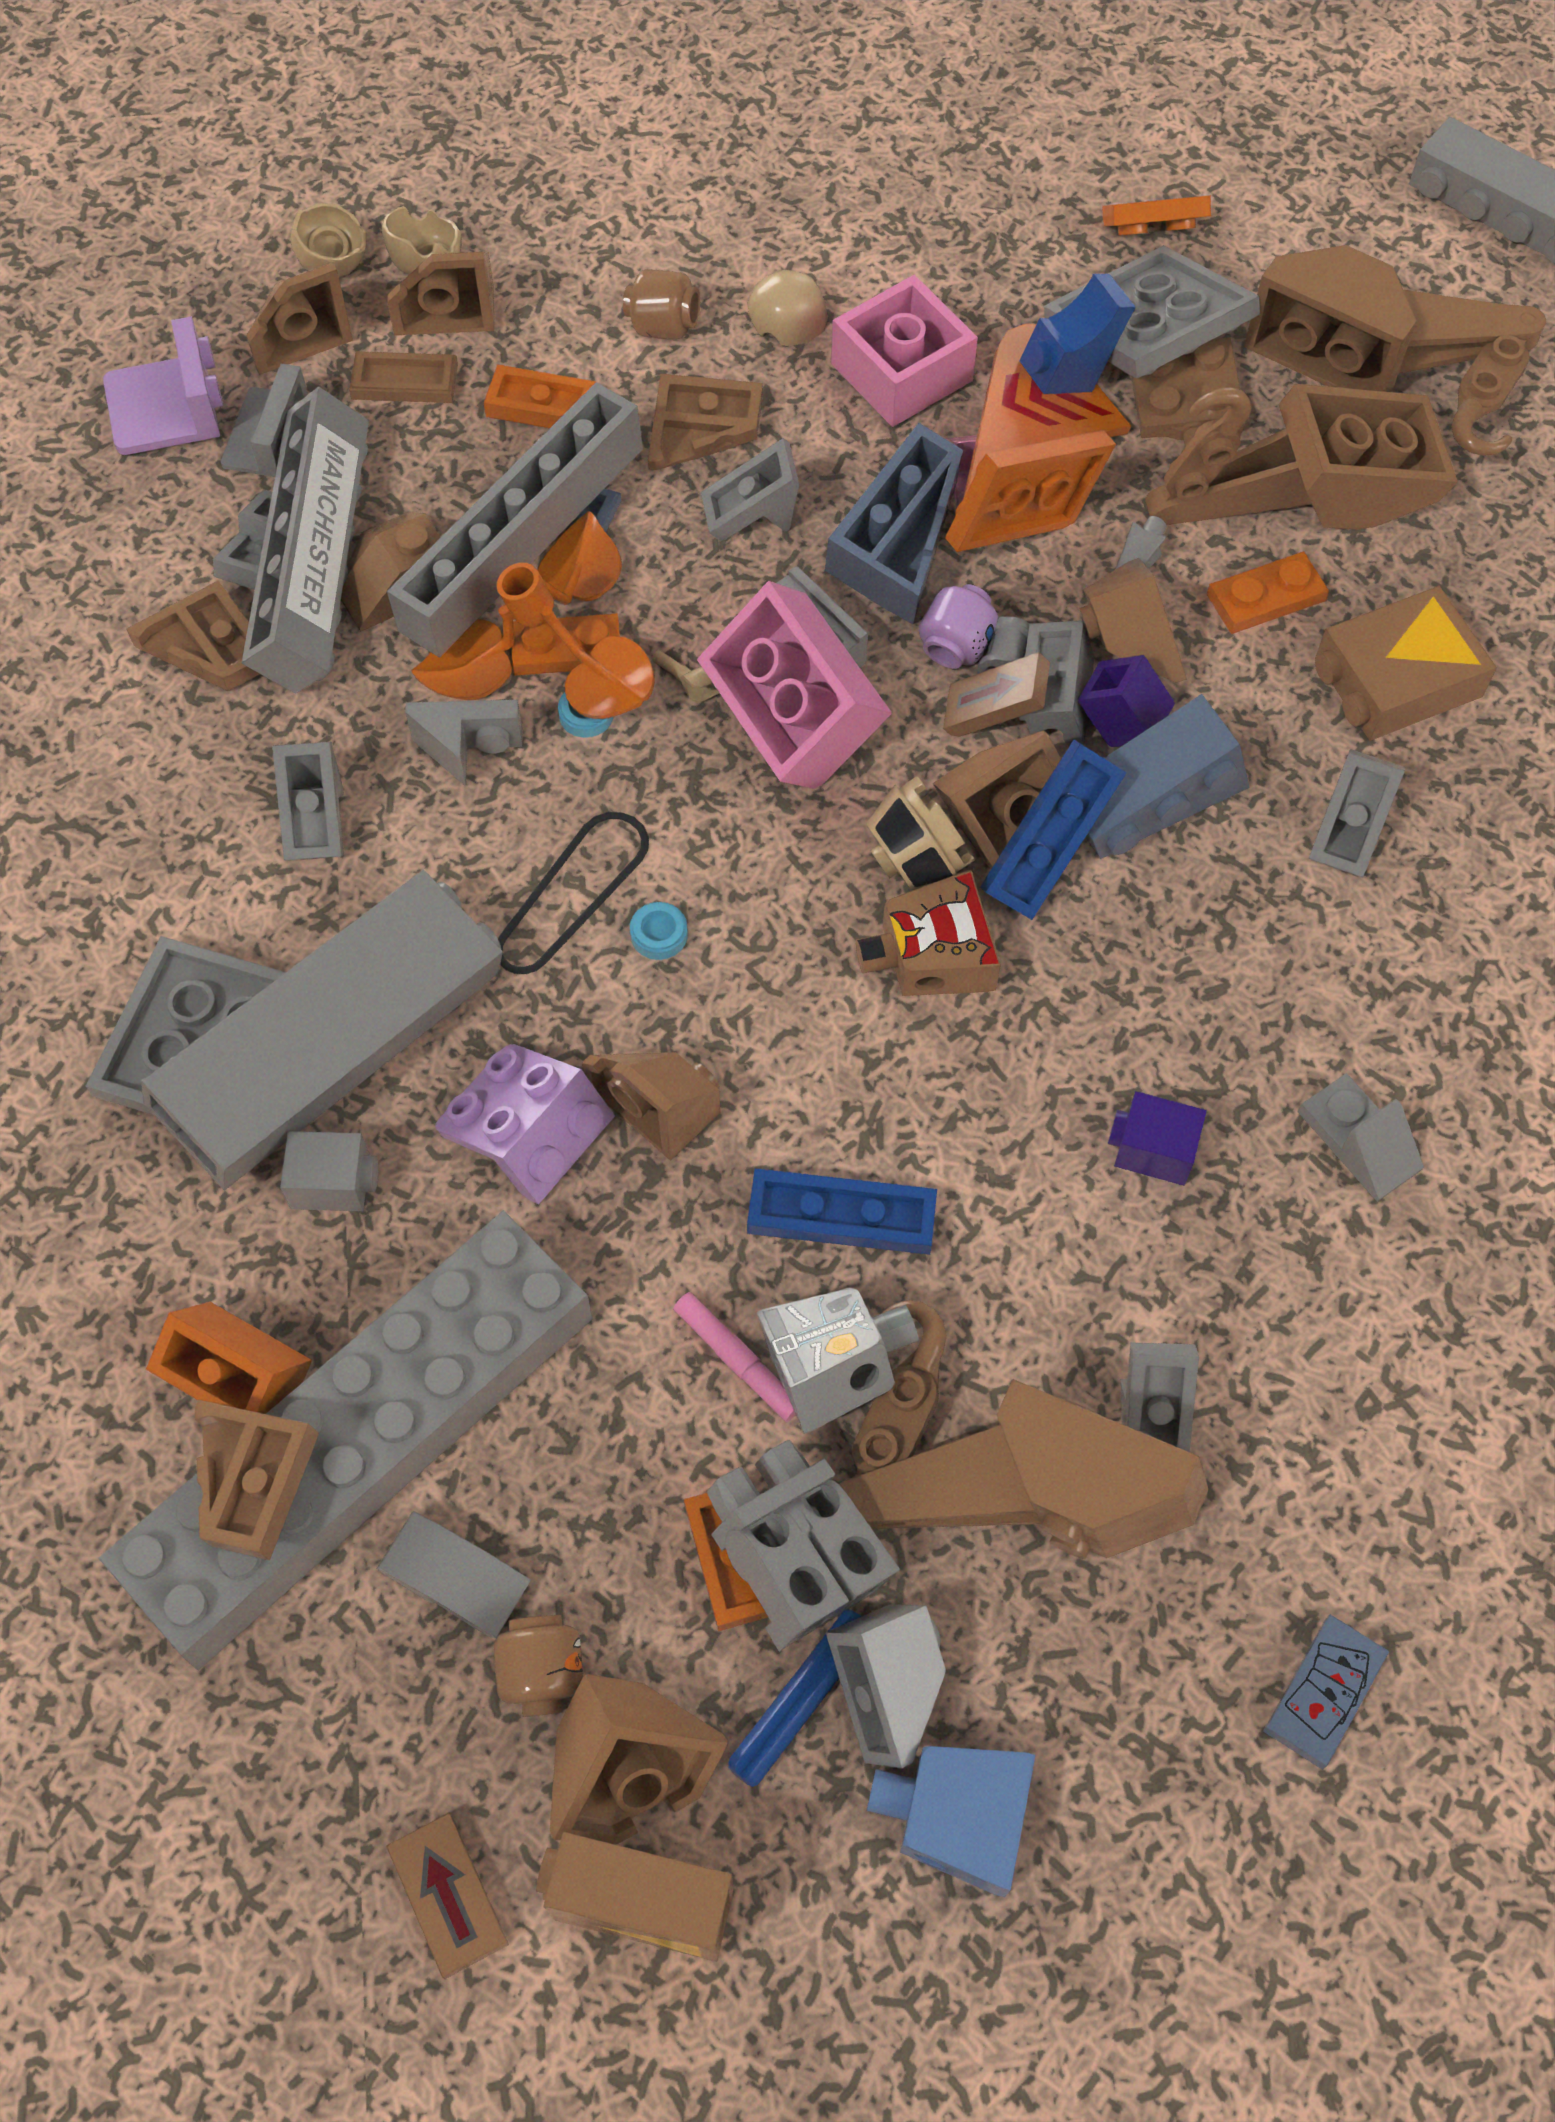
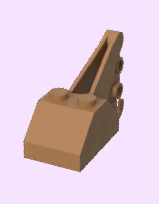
(1357, 328)
(1342, 450)
(1044, 1464)

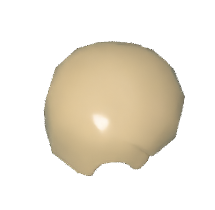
(328, 236)
(411, 238)
(788, 307)

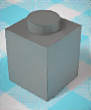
(327, 1171)

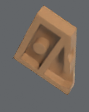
(702, 418)
(199, 636)
(248, 1476)

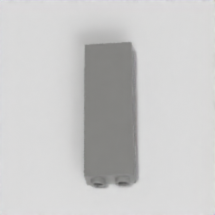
(322, 1028)

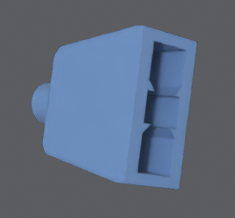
(961, 1811)

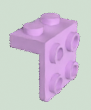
(166, 399)
(527, 1117)

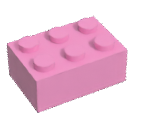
(793, 686)

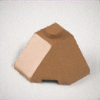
(445, 296)
(300, 320)
(380, 561)
(1131, 618)
(997, 789)
(657, 1095)
(624, 1754)

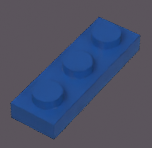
(1053, 829)
(842, 1211)

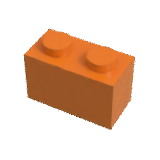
(225, 1359)

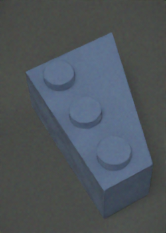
(896, 524)
(1170, 775)

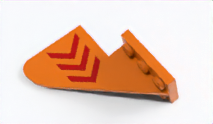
(1031, 454)

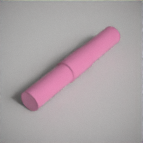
(735, 1354)

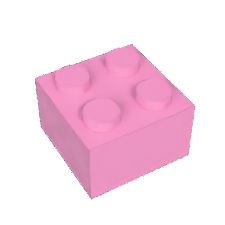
(903, 350)

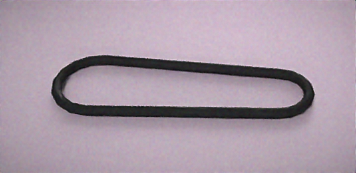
(595, 904)

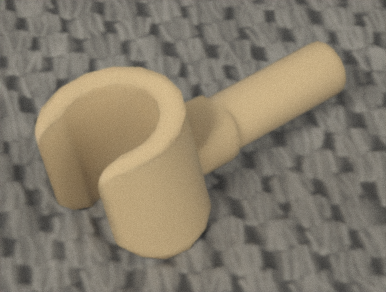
(694, 682)

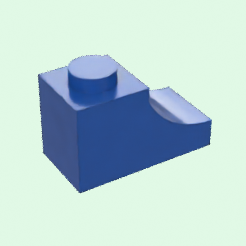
(1076, 343)

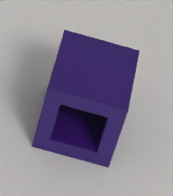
(1125, 699)
(1157, 1137)

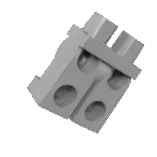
(798, 1542)

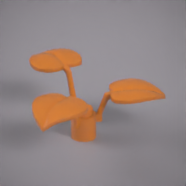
(580, 566)

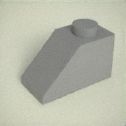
(889, 1679)

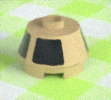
(916, 837)

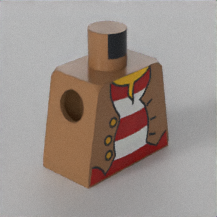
(935, 940)

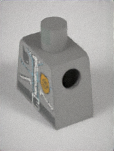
(833, 1352)

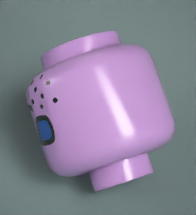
(958, 626)

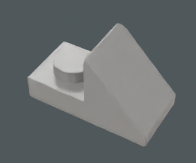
(756, 489)
(453, 726)
(308, 800)
(1356, 812)
(1366, 1139)
(1161, 1391)

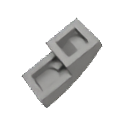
(241, 556)
(453, 1574)

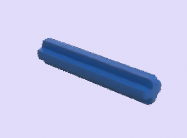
(788, 1711)

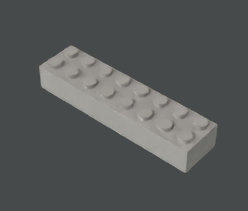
(381, 1419)

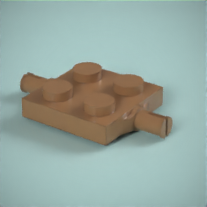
(1169, 392)

